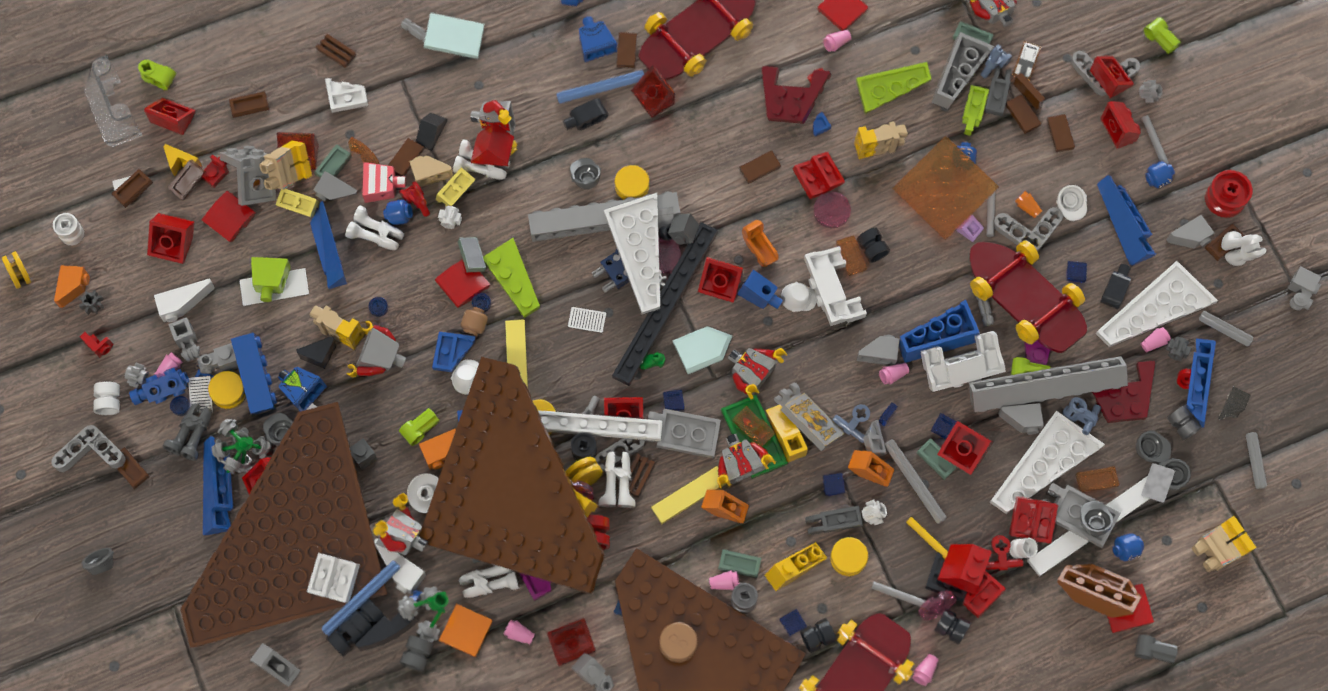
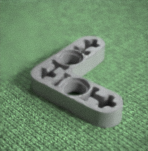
(1078, 66)
(1033, 235)
(92, 443)

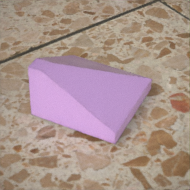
(970, 228)

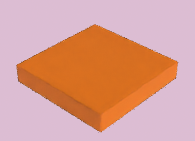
(466, 630)

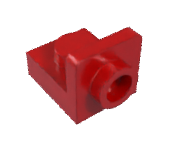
(215, 171)
(99, 348)

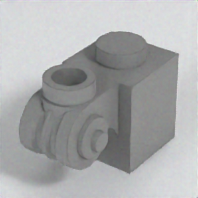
(1304, 285)
(185, 339)
(222, 358)
(592, 673)

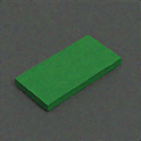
(771, 446)

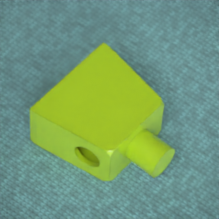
(269, 276)

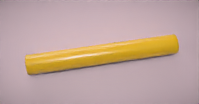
(927, 537)

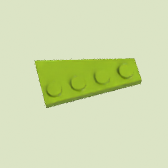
(888, 85)
(511, 274)

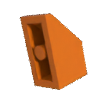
(70, 284)
(436, 449)
(871, 467)
(725, 505)

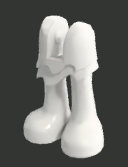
(466, 152)
(361, 218)
(1249, 249)
(624, 475)
(482, 586)

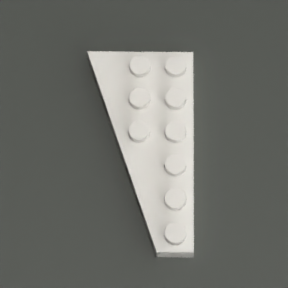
(636, 238)
(1163, 301)
(1051, 455)

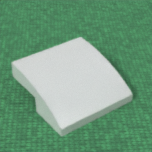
(333, 578)

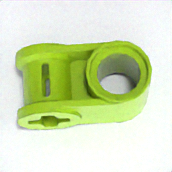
(156, 74)

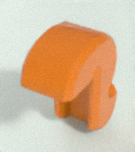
(759, 243)

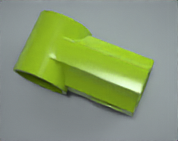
(1159, 32)
(1023, 365)
(415, 430)

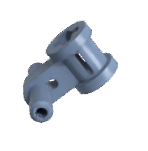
(996, 58)
(1081, 413)
(850, 428)

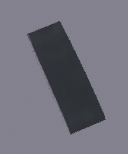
(385, 632)

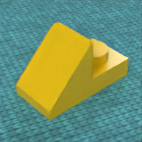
(178, 158)

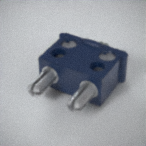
(614, 271)

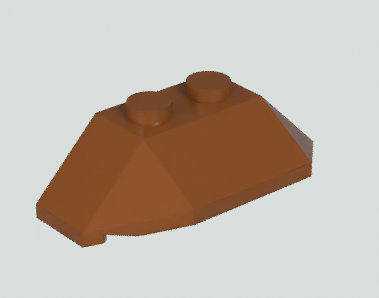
(1099, 589)

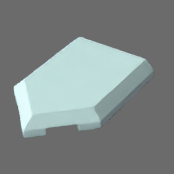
(702, 348)

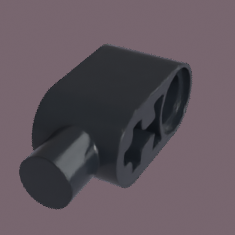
(586, 115)
(1116, 287)

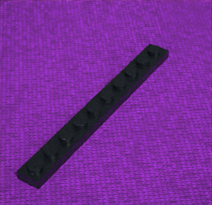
(669, 297)

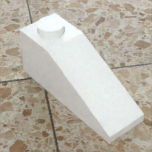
(179, 301)
(408, 576)

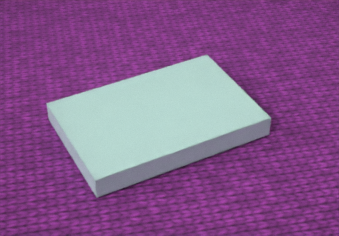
(453, 35)

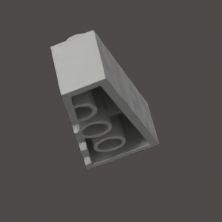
(962, 63)

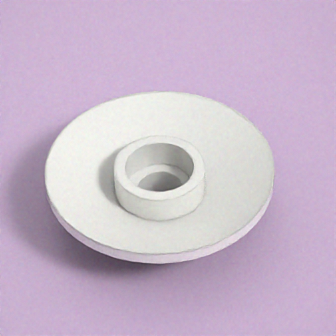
(423, 481)

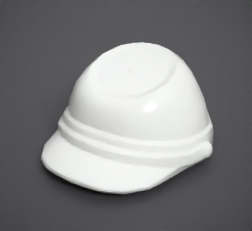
(1072, 202)
(798, 297)
(464, 375)

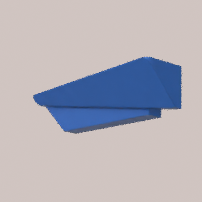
(1127, 221)
(327, 248)
(1201, 379)
(216, 492)

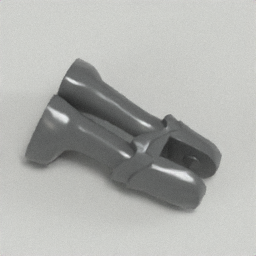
(189, 423)

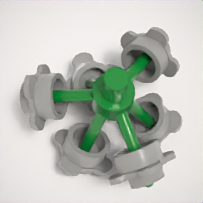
(242, 444)

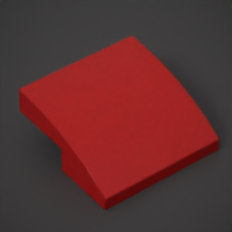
(818, 175)
(228, 216)
(460, 284)
(1033, 519)
(1140, 617)

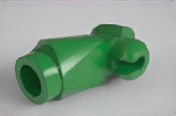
(653, 360)

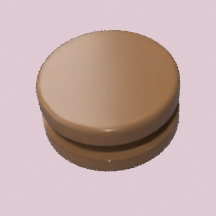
(678, 642)

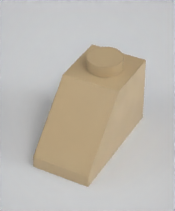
(429, 170)

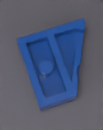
(451, 350)

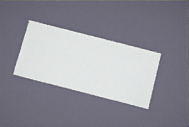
(295, 286)

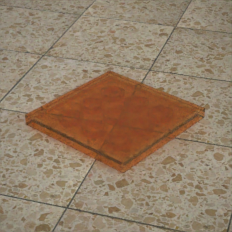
(945, 188)

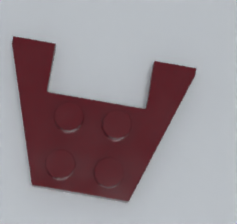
(790, 102)
(1129, 401)

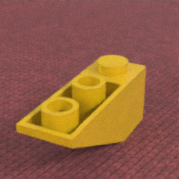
(787, 434)
(795, 566)

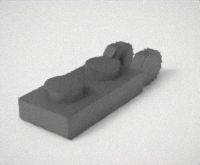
(998, 93)
(835, 520)

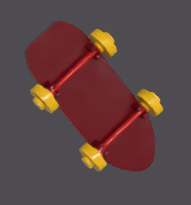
(692, 34)
(1027, 296)
(868, 658)

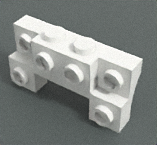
(828, 287)
(965, 367)

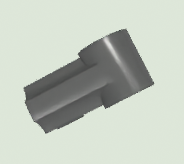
(1149, 649)

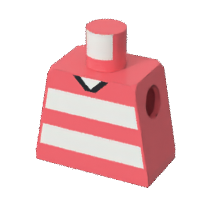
(380, 182)

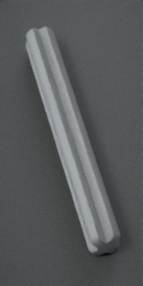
(915, 481)

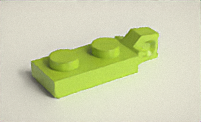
(974, 108)

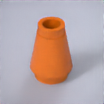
(1028, 204)

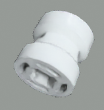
(1023, 548)

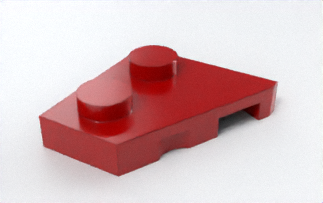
(985, 596)

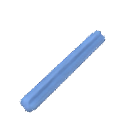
(600, 86)
(361, 597)

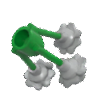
(432, 600)

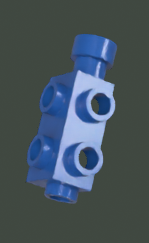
(162, 385)

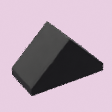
(430, 130)
(318, 352)

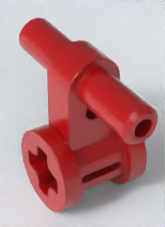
(415, 195)
(1002, 563)

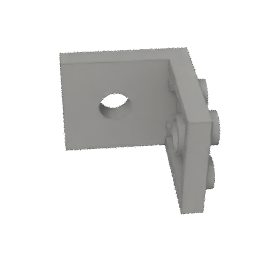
(248, 170)

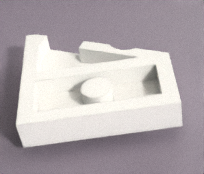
(345, 96)

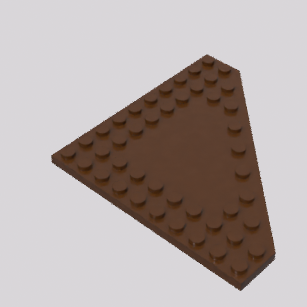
(507, 489)
(298, 508)
(730, 648)

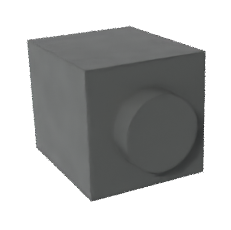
(683, 228)
(363, 454)

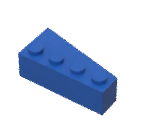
(948, 331)
(253, 373)

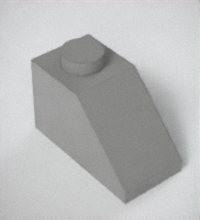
(332, 188)
(1192, 234)
(880, 351)
(1023, 417)
(275, 665)

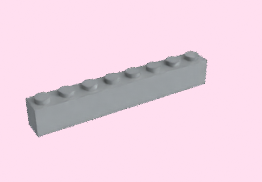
(585, 219)
(1048, 384)

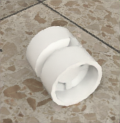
(68, 229)
(106, 398)

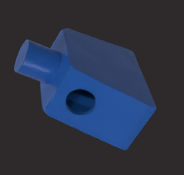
(759, 291)

